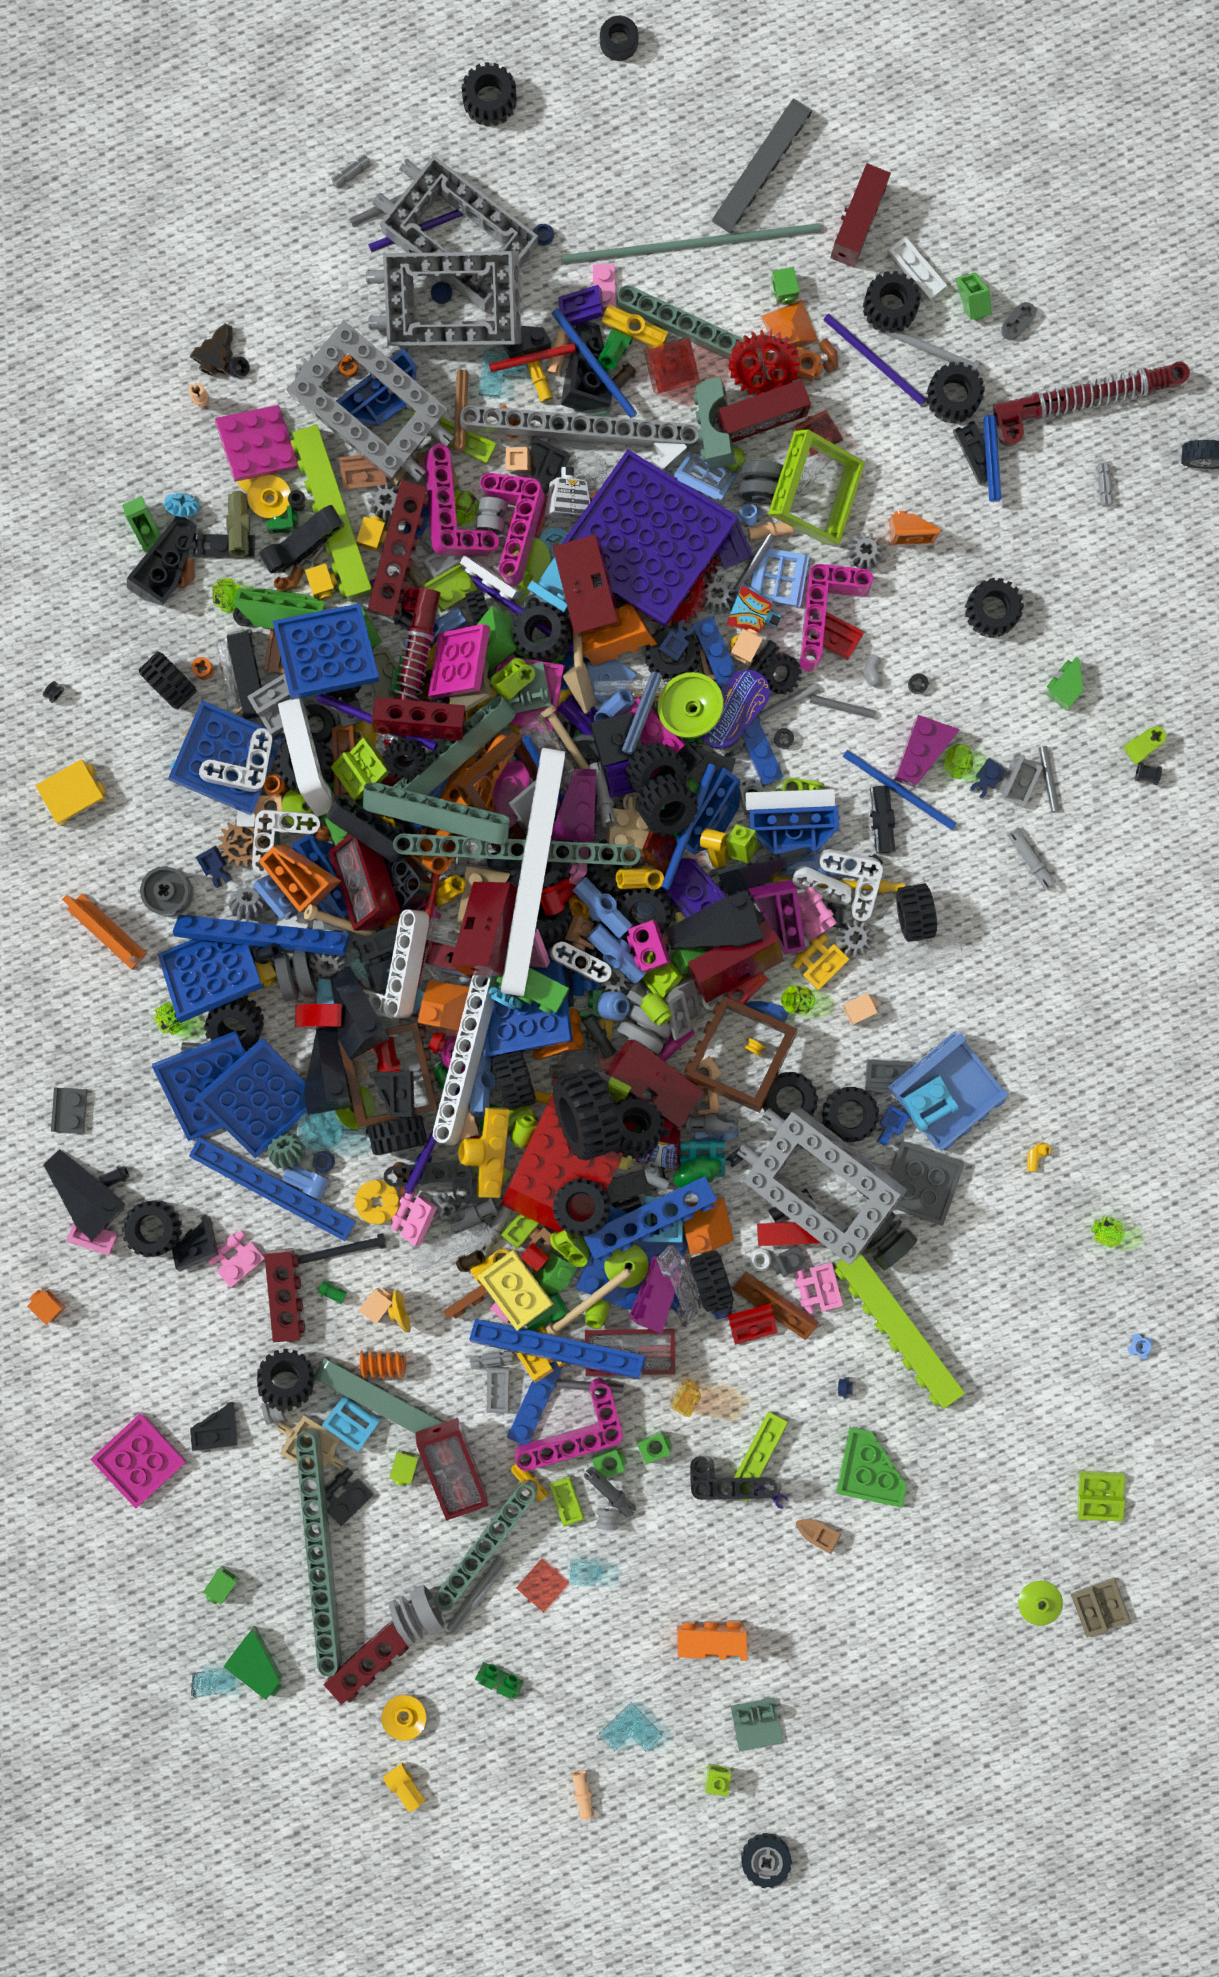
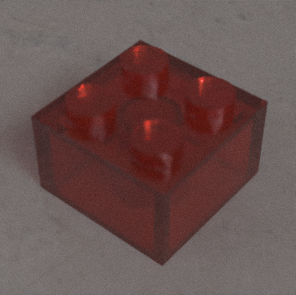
(671, 365)

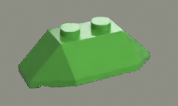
(266, 605)

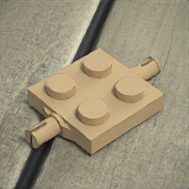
(629, 830)
(328, 1442)

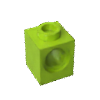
(742, 843)
(404, 1468)
(717, 1780)

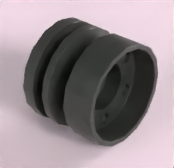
(890, 1243)

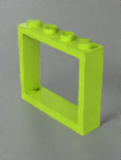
(790, 478)

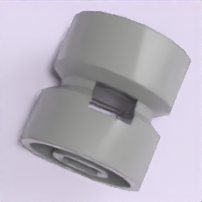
(492, 514)

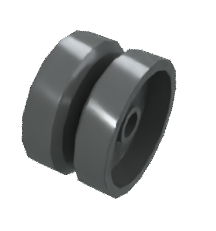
(760, 481)
(153, 891)
(294, 974)

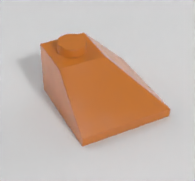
(791, 322)
(911, 529)
(443, 1005)
(708, 1228)

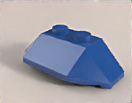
(370, 399)
(717, 808)
(794, 828)
(319, 854)

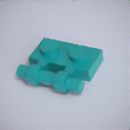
(711, 1145)

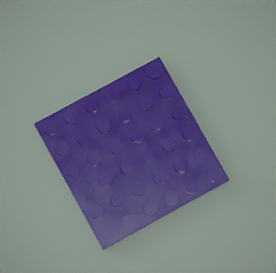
(653, 535)

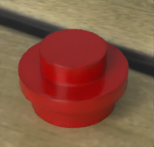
(437, 1042)

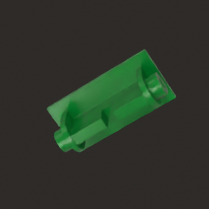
(508, 1684)

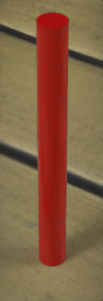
(533, 357)

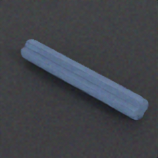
(642, 713)

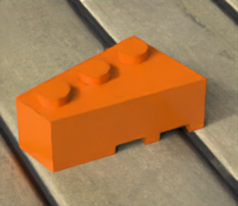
(611, 642)
(297, 876)
(712, 1640)

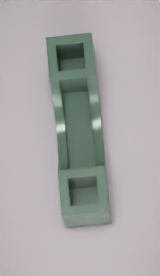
(718, 446)

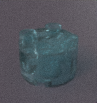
(320, 1130)

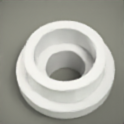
(767, 1260)

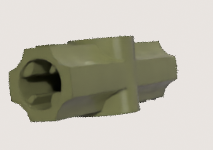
(238, 524)

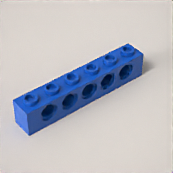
(705, 1202)

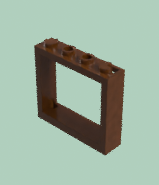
(465, 782)
(428, 1078)
(728, 1092)

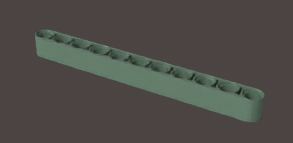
(505, 852)
(314, 1561)

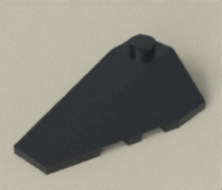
(582, 386)
(162, 566)
(757, 874)
(720, 924)
(359, 1022)
(326, 1078)
(84, 1196)

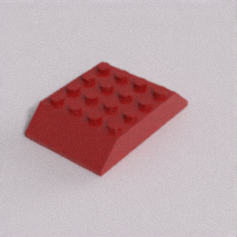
(548, 1166)

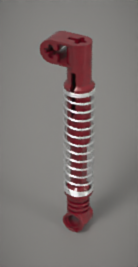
(1082, 396)
(420, 634)

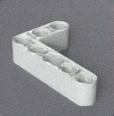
(304, 757)
(404, 969)

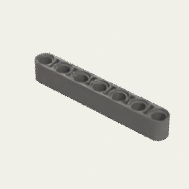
(761, 165)

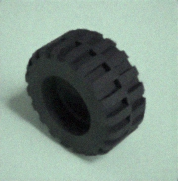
(586, 1114)

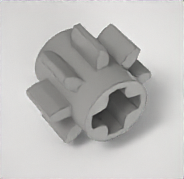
(444, 1206)

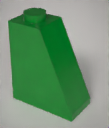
(255, 1665)

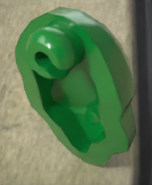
(696, 1169)

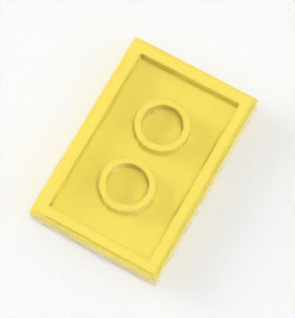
(515, 1290)

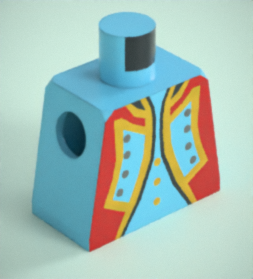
(752, 610)

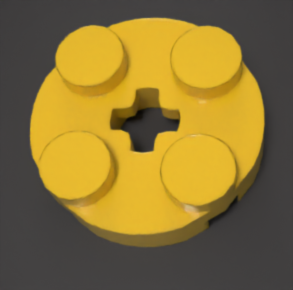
(364, 1203)

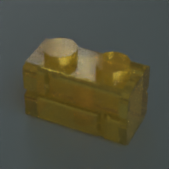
(685, 1397)

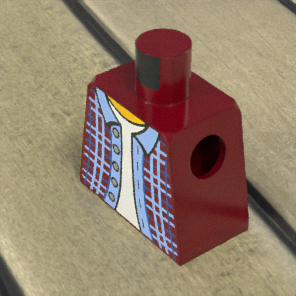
(438, 956)
(668, 1149)

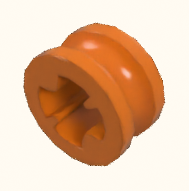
(346, 359)

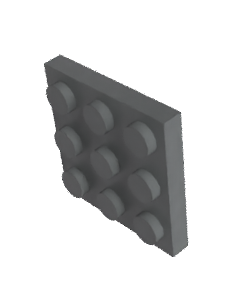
(928, 1181)

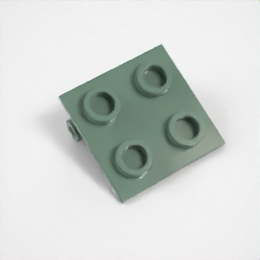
(534, 694)
(756, 1724)

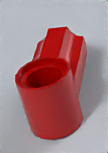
(555, 896)
(748, 988)
(387, 1056)
(534, 1256)

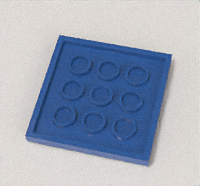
(325, 651)
(226, 739)
(207, 975)
(528, 1026)
(190, 1073)
(256, 1098)
(594, 1275)

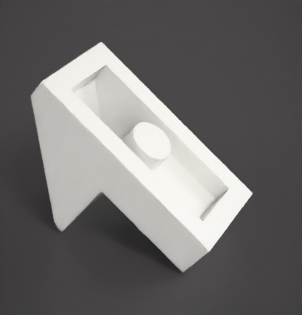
(669, 453)

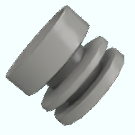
(413, 1616)

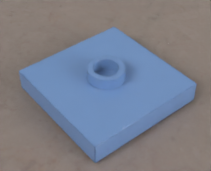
(608, 671)

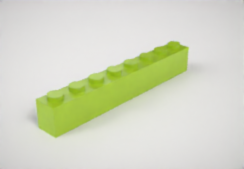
(326, 492)
(901, 1331)

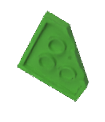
(868, 1471)

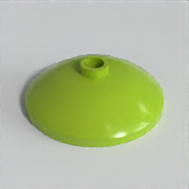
(687, 692)

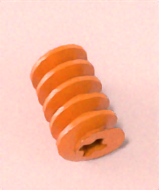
(382, 1365)

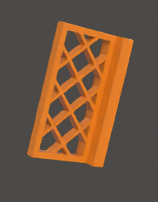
(105, 930)

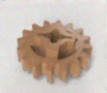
(229, 845)

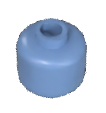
(613, 1006)

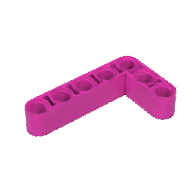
(447, 511)
(520, 521)
(818, 607)
(576, 1436)

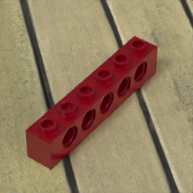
(406, 493)

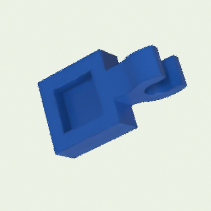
(579, 984)
(893, 1122)

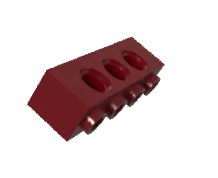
(436, 719)
(281, 1329)
(344, 1690)

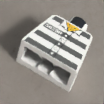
(567, 496)

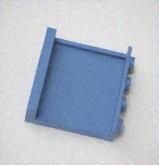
(966, 1081)

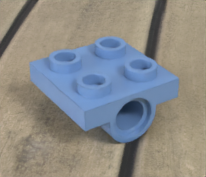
(275, 898)

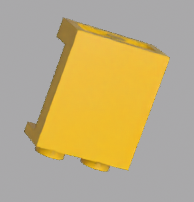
(71, 791)

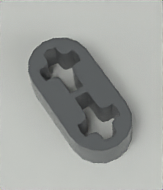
(1015, 317)

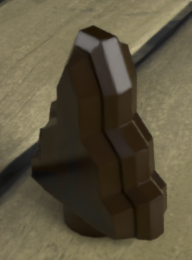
(215, 352)

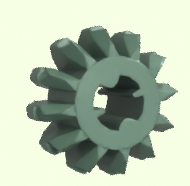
(286, 1151)

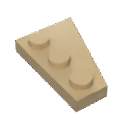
(478, 874)

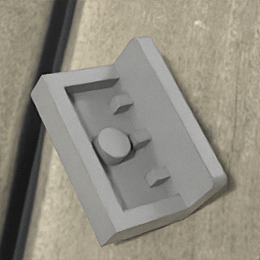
(1020, 781)

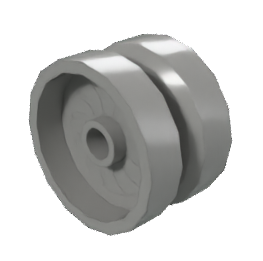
(644, 1030)

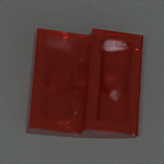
(659, 850)

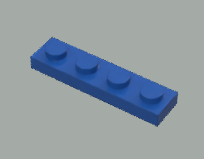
(533, 1406)

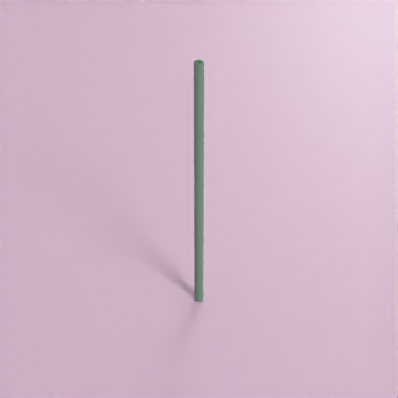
(691, 243)

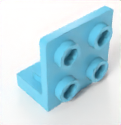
(550, 588)

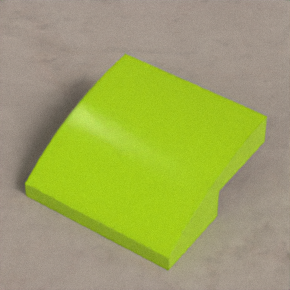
(360, 767)
(1101, 1506)

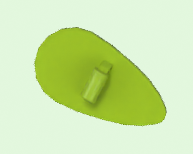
(536, 566)

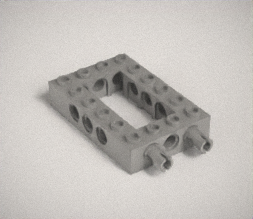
(441, 180)
(400, 306)
(383, 457)
(841, 1158)

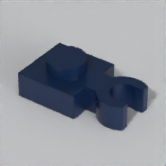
(675, 643)
(989, 776)
(212, 863)

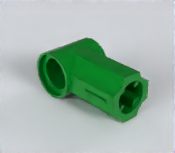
(614, 349)
(552, 1314)

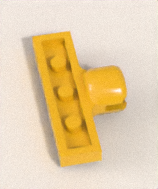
(488, 1152)

